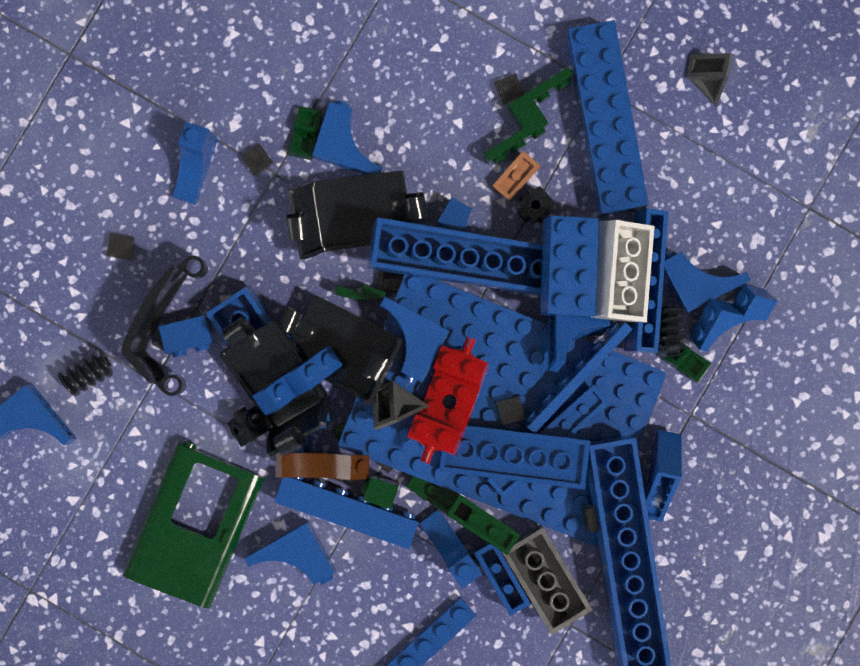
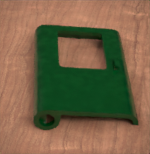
(178, 558)

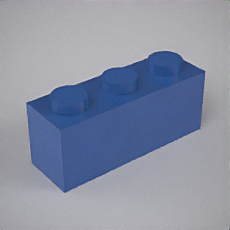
(502, 578)

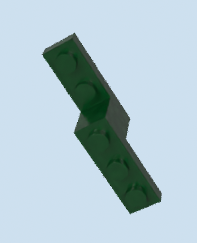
(528, 116)
(466, 514)

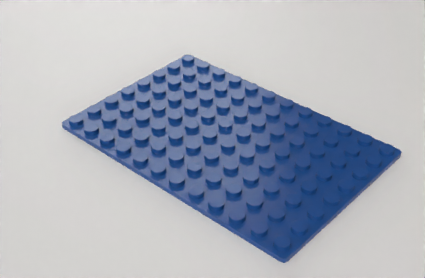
(517, 367)

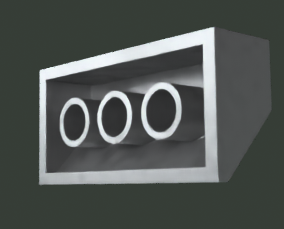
(547, 580)

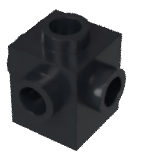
(538, 198)
(247, 425)

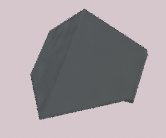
(710, 74)
(394, 404)

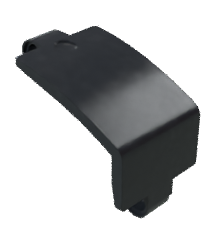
(343, 210)
(147, 318)
(359, 345)
(262, 357)

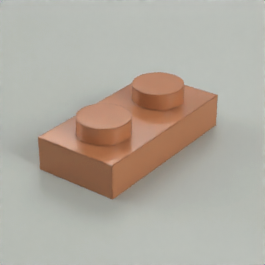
(516, 176)

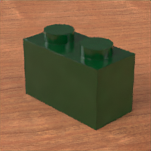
(380, 490)

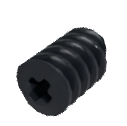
(669, 332)
(87, 374)

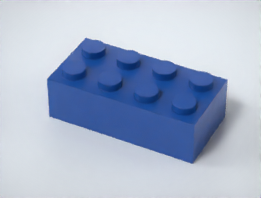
(569, 266)

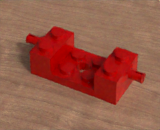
(457, 375)

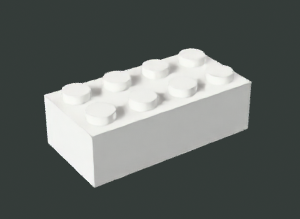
(623, 270)

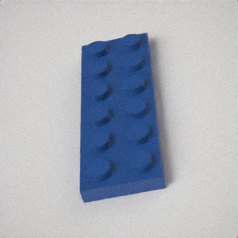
(520, 457)

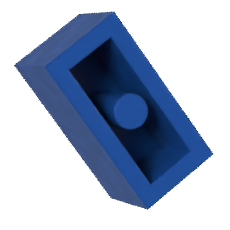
(187, 335)

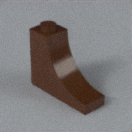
(323, 465)

